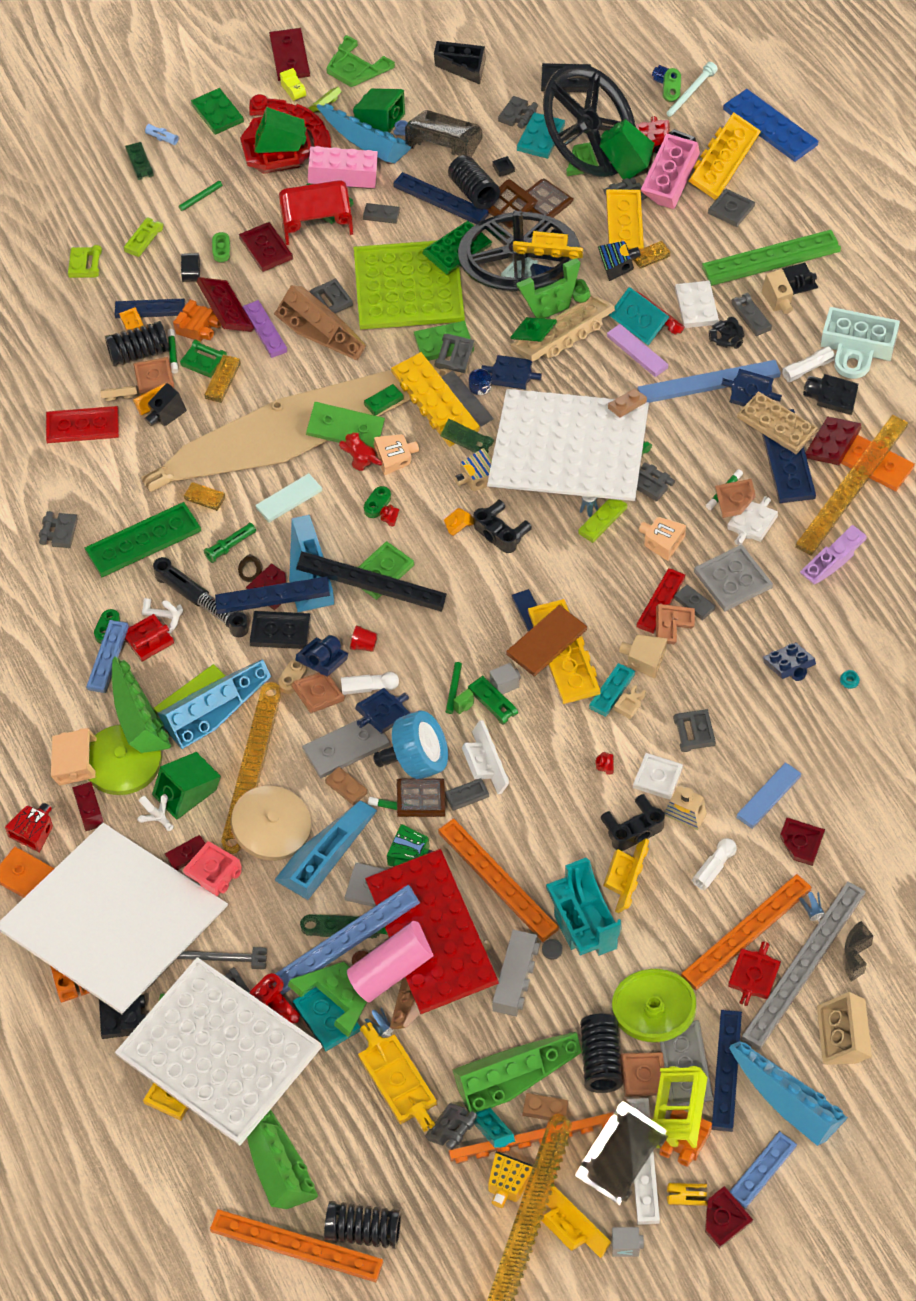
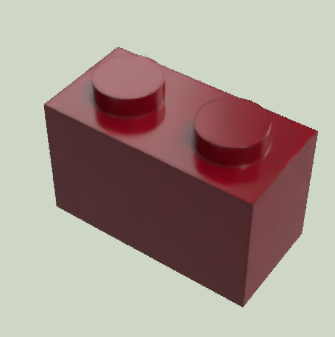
(88, 806)

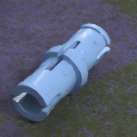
(153, 131)

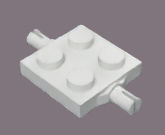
(753, 522)

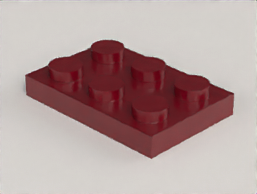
(265, 246)
(833, 440)

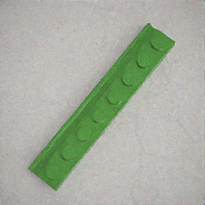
(771, 257)

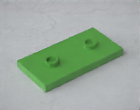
(336, 422)

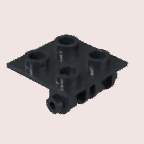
(800, 278)

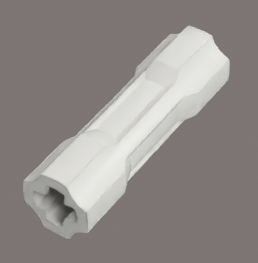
(799, 368)

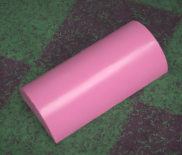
(390, 962)

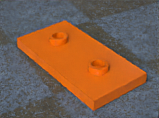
(890, 472)
(22, 872)

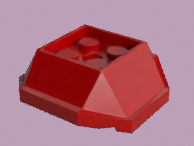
(271, 161)

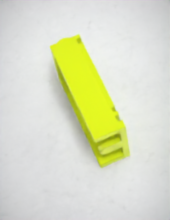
(687, 1128)

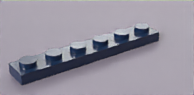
(440, 198)
(272, 595)
(726, 1072)

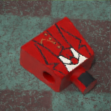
(31, 826)

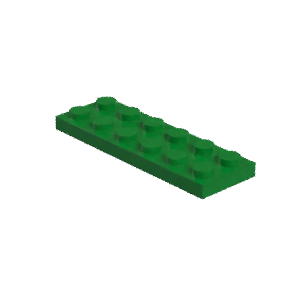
(142, 539)

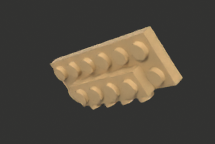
(570, 327)

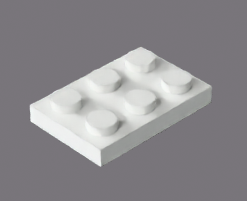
(696, 304)

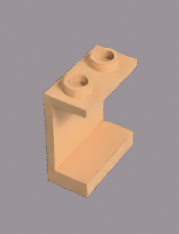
(71, 757)

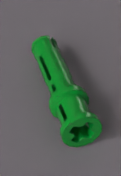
(222, 546)

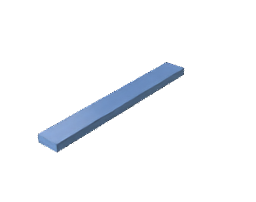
(703, 382)
(350, 936)

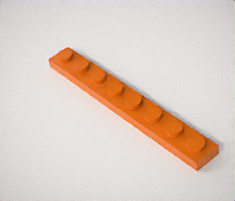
(498, 880)
(746, 932)
(524, 1140)
(297, 1245)

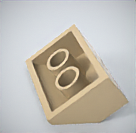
(844, 1030)

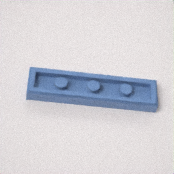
(109, 648)
(768, 795)
(763, 1169)

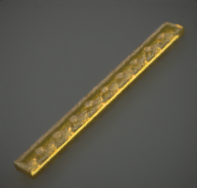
(851, 485)

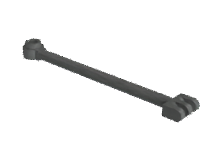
(257, 957)

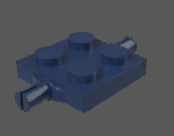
(512, 372)
(747, 385)
(381, 710)

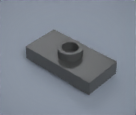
(692, 599)
(466, 794)

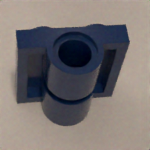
(322, 655)

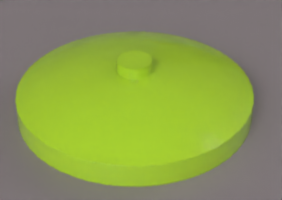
(120, 766)
(654, 1005)

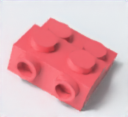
(213, 868)

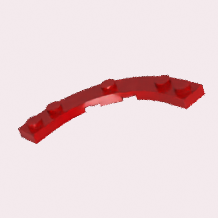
(312, 121)

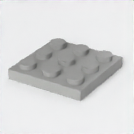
(733, 577)

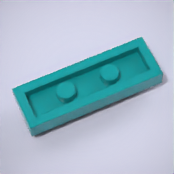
(612, 690)
(493, 1128)

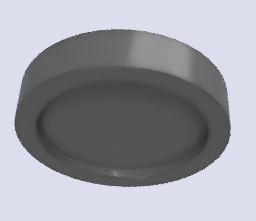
(552, 949)

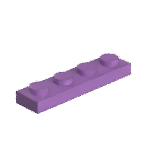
(265, 329)

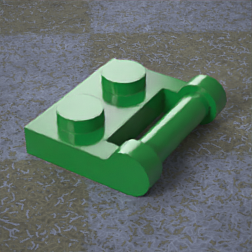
(202, 363)

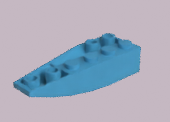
(364, 136)
(305, 539)
(212, 705)
(321, 853)
(790, 1097)

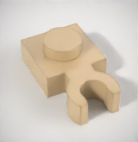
(630, 703)

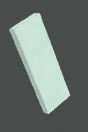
(288, 497)

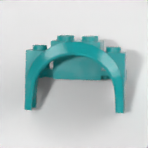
(583, 911)

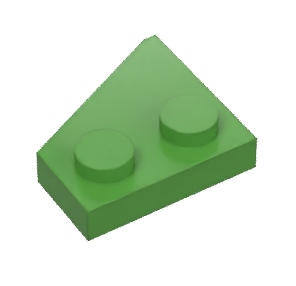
(584, 153)

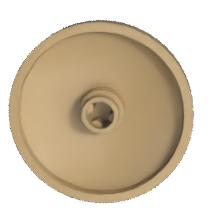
(270, 823)

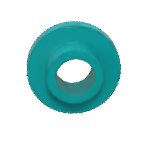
(849, 675)

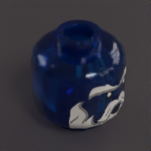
(480, 381)

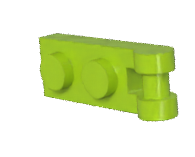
(143, 237)

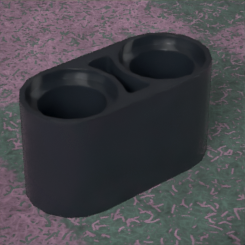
(190, 267)

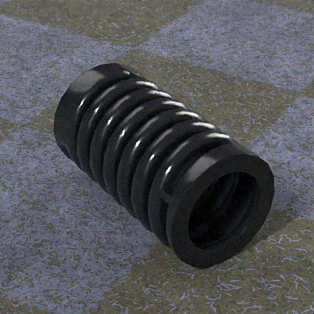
(473, 182)
(135, 338)
(601, 1053)
(360, 1233)

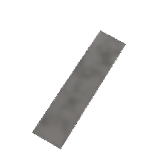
(467, 398)

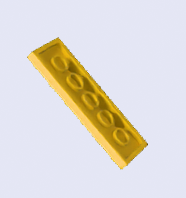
(723, 156)
(431, 394)
(571, 668)

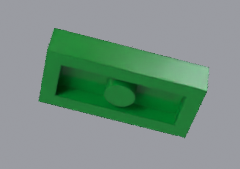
(383, 400)

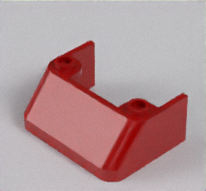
(312, 203)

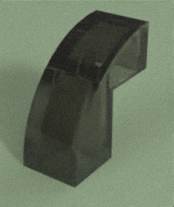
(856, 942)

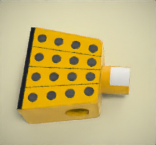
(508, 1179)

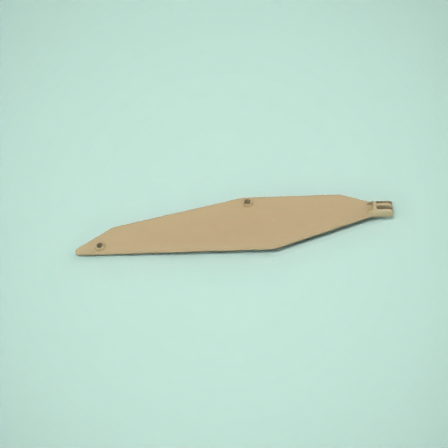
(271, 432)

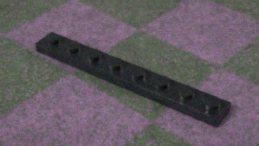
(371, 581)

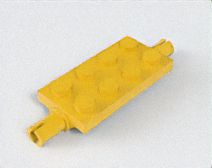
(397, 1078)

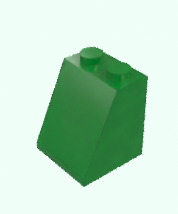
(381, 108)
(279, 132)
(627, 148)
(185, 783)

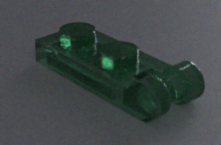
(139, 160)
(465, 436)

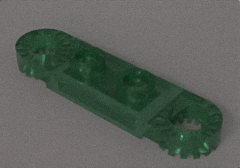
(327, 925)

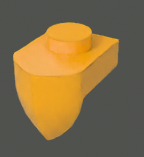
(458, 520)

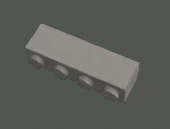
(514, 973)

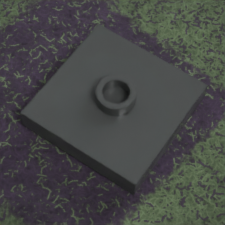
(731, 207)

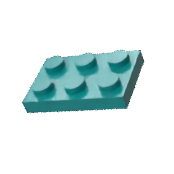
(536, 137)
(639, 315)
(320, 1016)

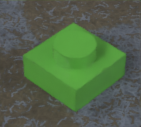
(464, 701)

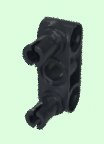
(496, 530)
(637, 827)

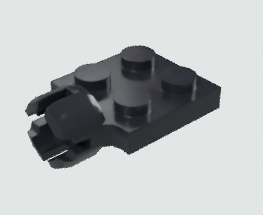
(832, 393)

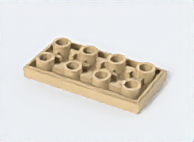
(777, 422)

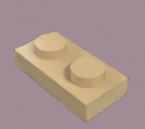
(112, 393)

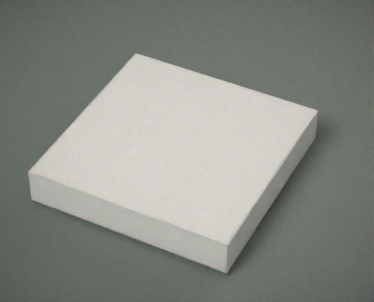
(657, 776)

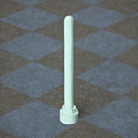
(708, 70)

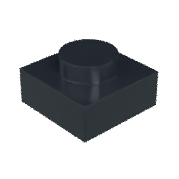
(503, 166)

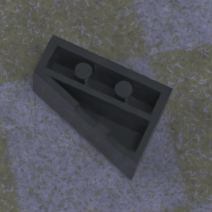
(461, 59)

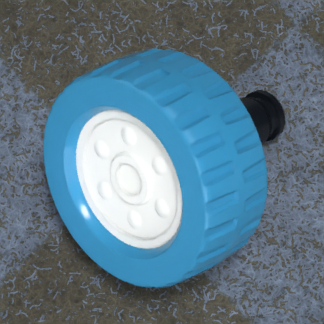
(417, 746)

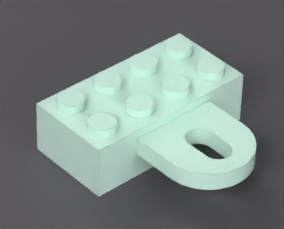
(860, 338)

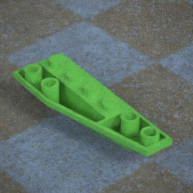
(137, 718)
(512, 1071)
(279, 1165)

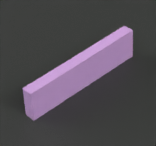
(637, 350)

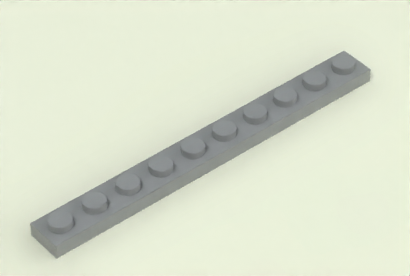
(803, 966)

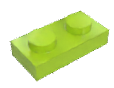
(330, 96)

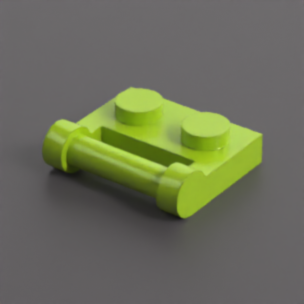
(79, 261)

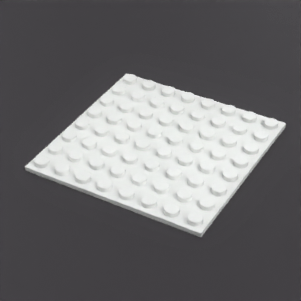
(567, 446)
(111, 917)

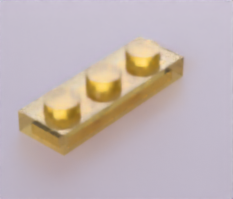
(222, 378)

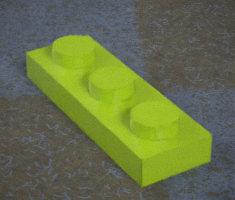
(602, 519)

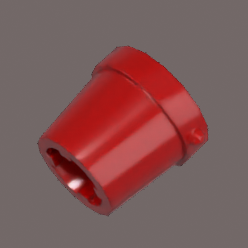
(363, 639)

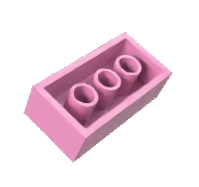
(352, 166)

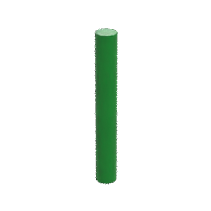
(200, 195)
(453, 687)

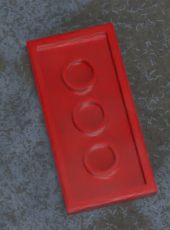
(82, 424)

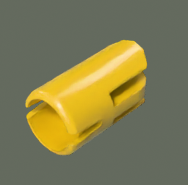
(680, 1197)

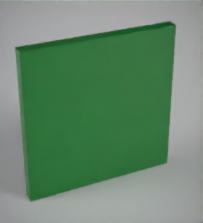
(533, 329)

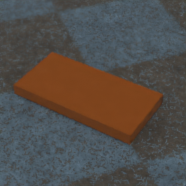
(546, 640)

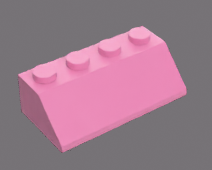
(670, 170)

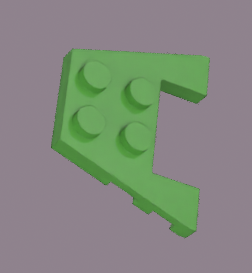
(352, 69)
(554, 297)
(335, 985)

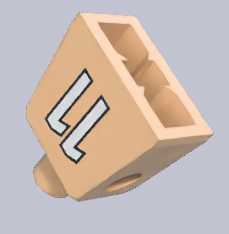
(394, 452)
(663, 536)

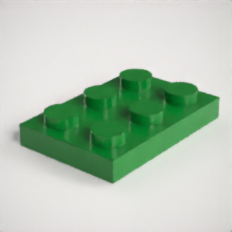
(217, 111)

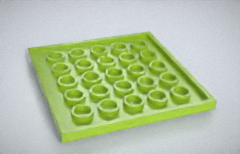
(404, 287)

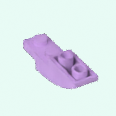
(835, 556)

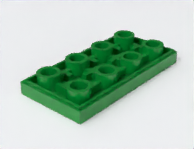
(445, 250)

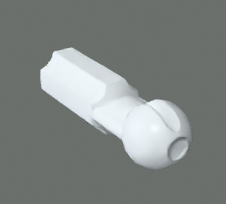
(367, 683)
(725, 849)

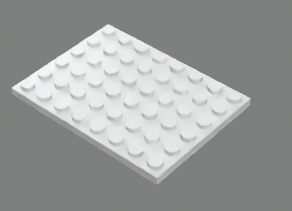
(218, 1050)

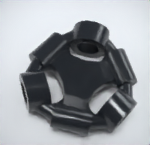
(727, 329)

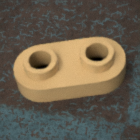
(291, 674)

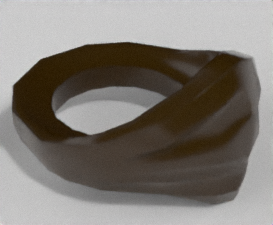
(249, 558)

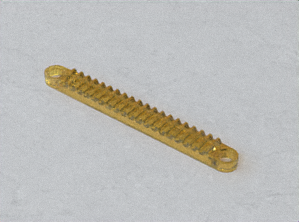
(254, 754)
(531, 1210)

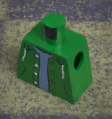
(407, 845)

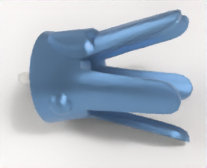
(589, 501)
(816, 912)
(384, 1026)

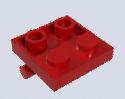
(148, 637)

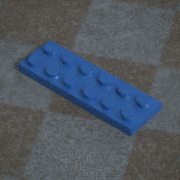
(774, 126)

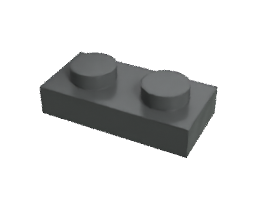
(381, 213)

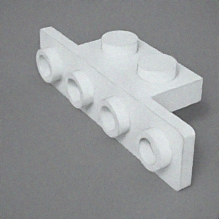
(484, 759)

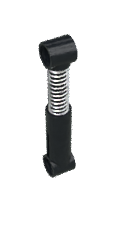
(195, 593)

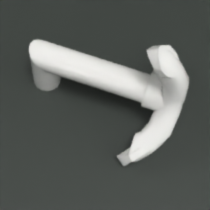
(172, 612)
(155, 814)

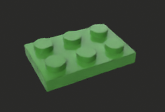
(430, 340)
(388, 562)

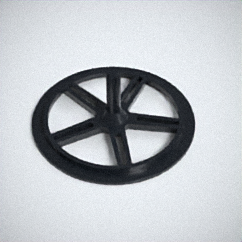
(587, 118)
(471, 263)

